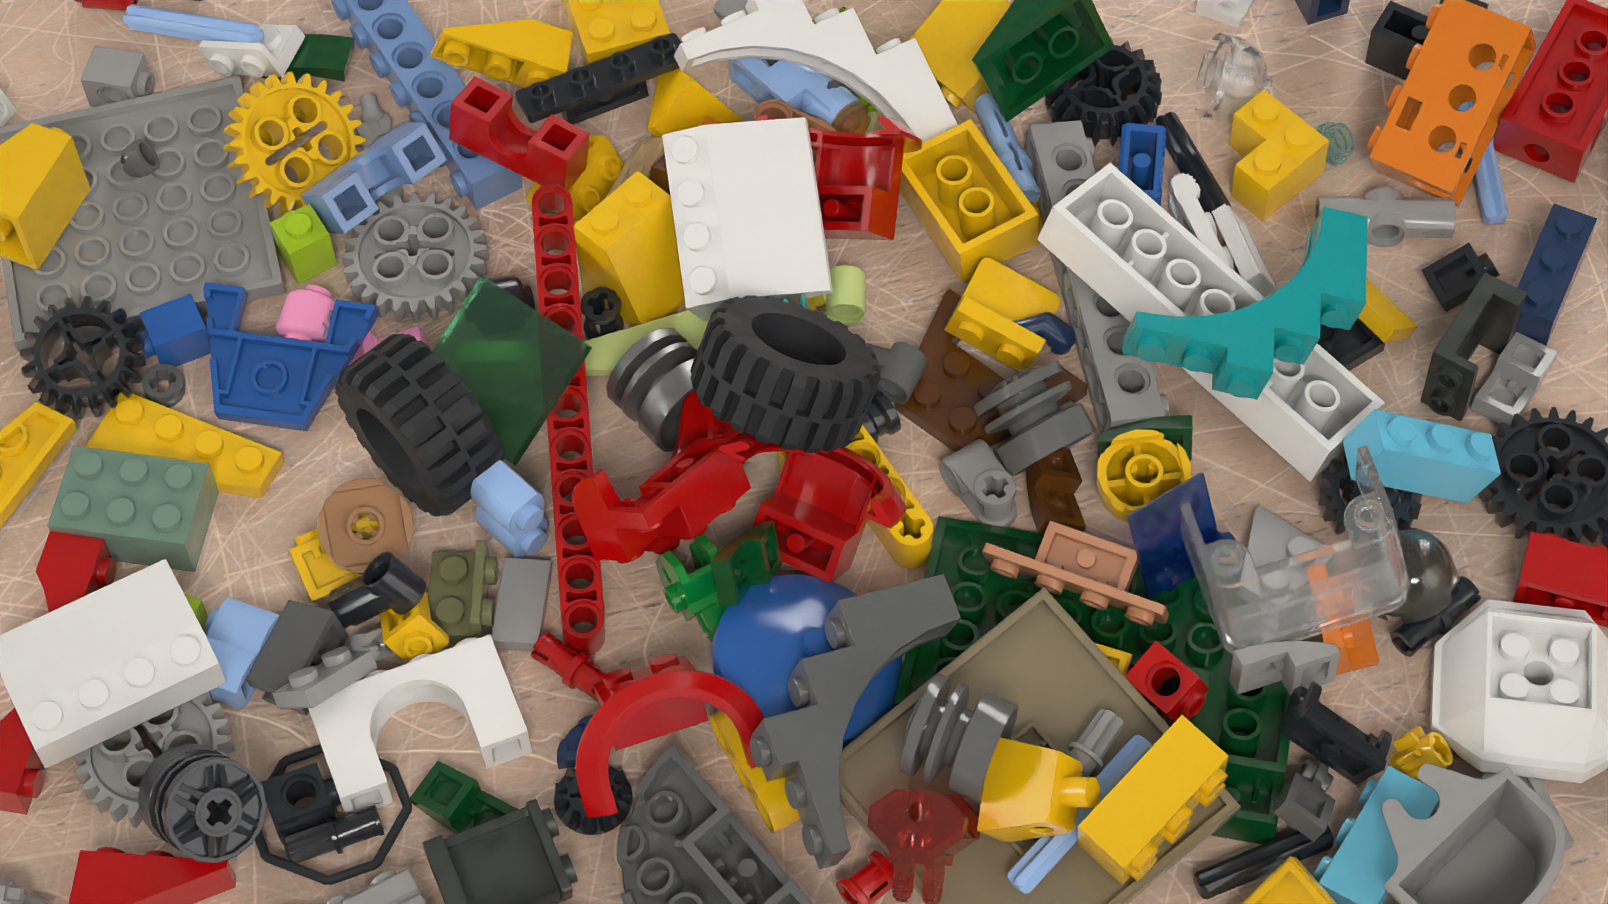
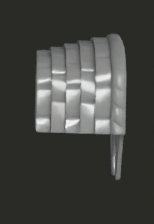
(1481, 846)

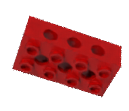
(1534, 123)

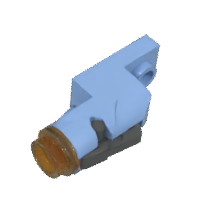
(801, 89)

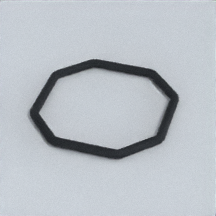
(353, 871)

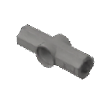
(1395, 216)

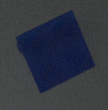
(1158, 535)

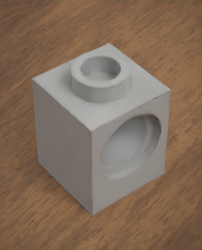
(116, 76)

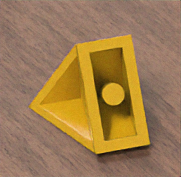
(684, 104)

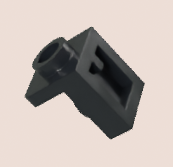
(1457, 275)

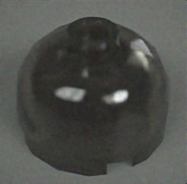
(1430, 576)

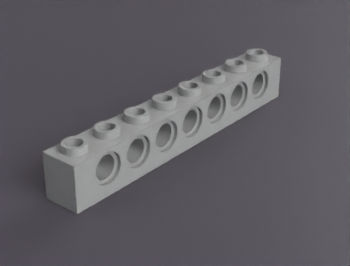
(1060, 164)

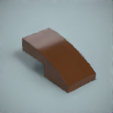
(1052, 490)

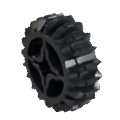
(1102, 92)
(67, 365)

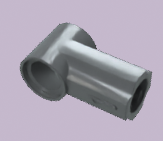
(900, 370)

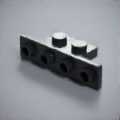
(601, 84)

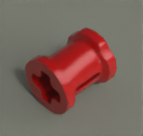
(868, 882)

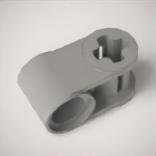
(981, 483)

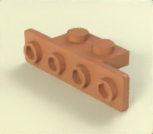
(1083, 565)

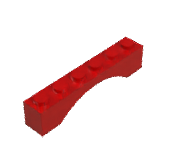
(67, 571)

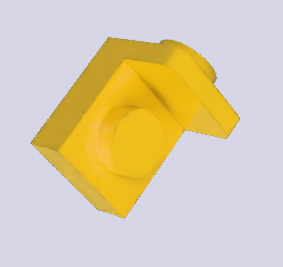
(413, 631)

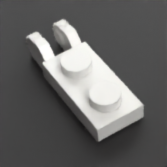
(1189, 213)

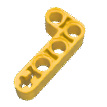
(909, 550)

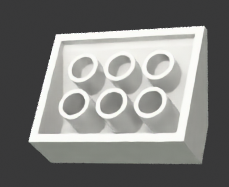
(746, 212)
(106, 663)

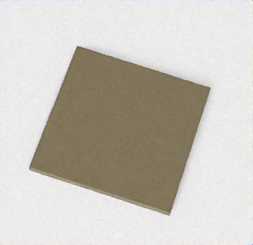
(1059, 686)

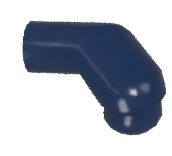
(1053, 329)

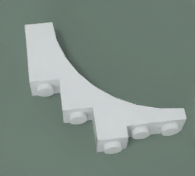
(892, 81)

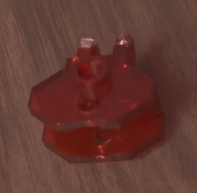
(924, 831)

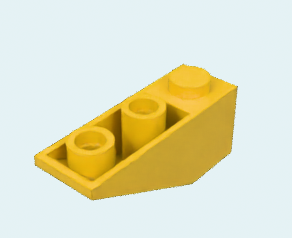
(507, 51)

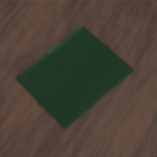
(510, 362)

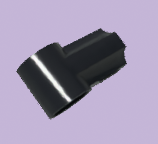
(382, 587)

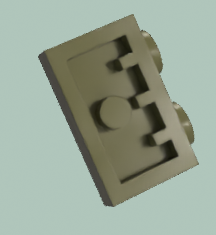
(461, 590)

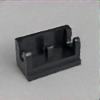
(1332, 737)

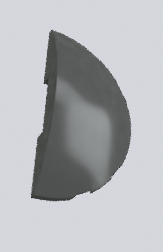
(692, 847)

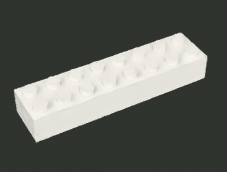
(1154, 265)

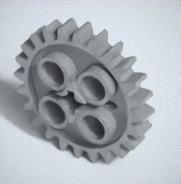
(415, 257)
(112, 775)

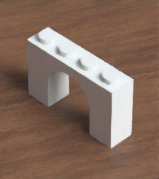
(461, 677)

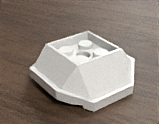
(1494, 712)

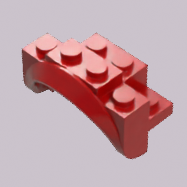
(674, 501)

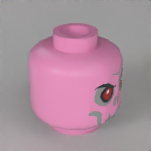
(306, 314)

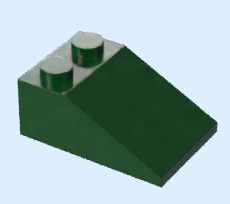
(1038, 50)

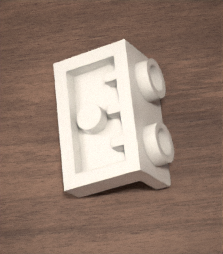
(255, 59)

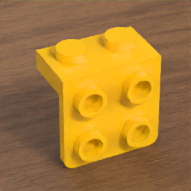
(992, 304)

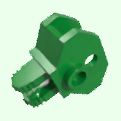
(694, 592)

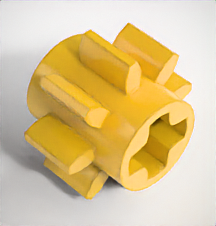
(1418, 749)

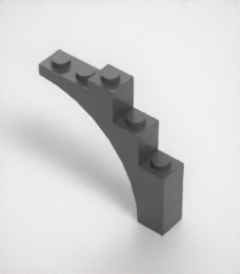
(809, 741)

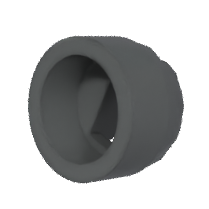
(139, 159)

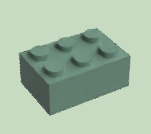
(138, 505)

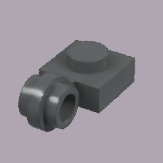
(1304, 799)

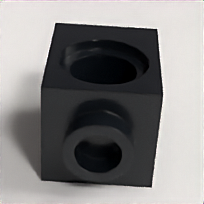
(286, 789)

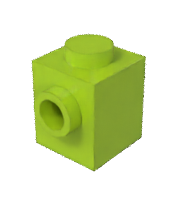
(303, 243)

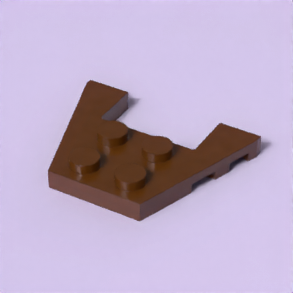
(956, 383)

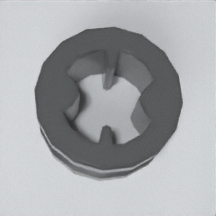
(159, 373)

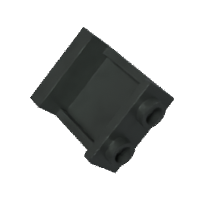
(1485, 320)
(503, 861)

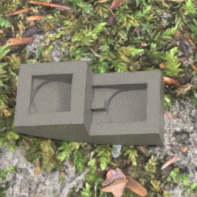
(1514, 379)
(1286, 661)

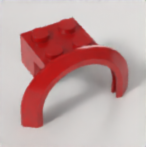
(860, 178)
(822, 504)
(650, 705)

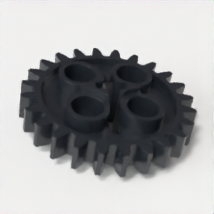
(1525, 451)

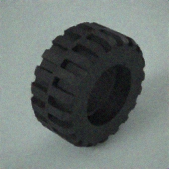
(785, 374)
(418, 422)

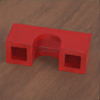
(488, 126)

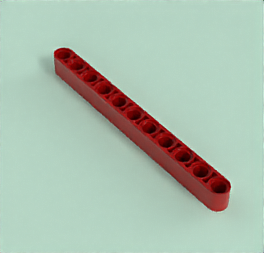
(569, 433)

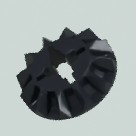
(572, 811)

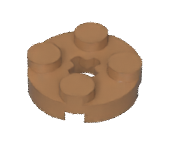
(341, 511)

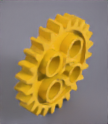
(272, 110)

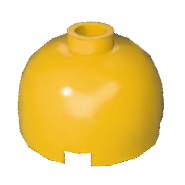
(1138, 470)

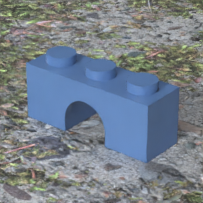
(392, 161)

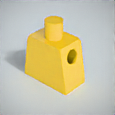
(1033, 792)

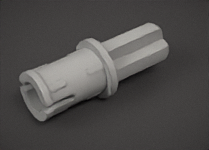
(1096, 741)

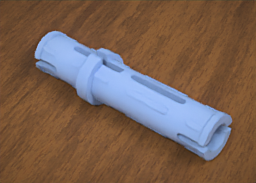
(1006, 146)

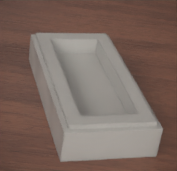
(521, 603)

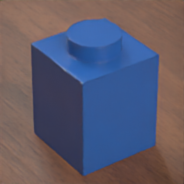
(175, 332)

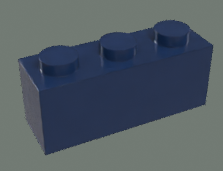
(1553, 270)

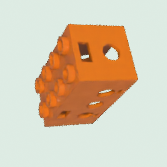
(1442, 79)

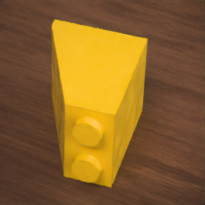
(952, 39)
(38, 192)
(633, 249)

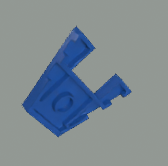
(275, 377)

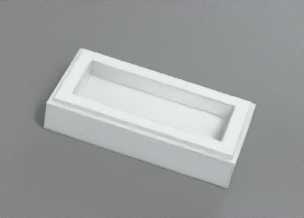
(1243, 249)

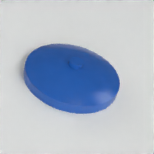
(778, 627)

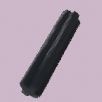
(1190, 161)
(1258, 862)

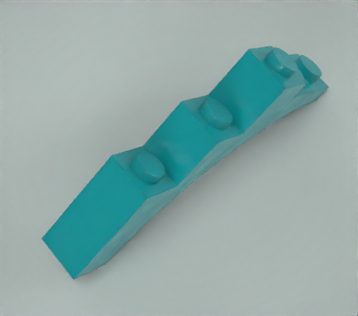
(1284, 326)

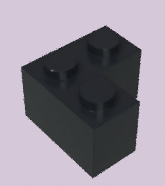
(1395, 37)

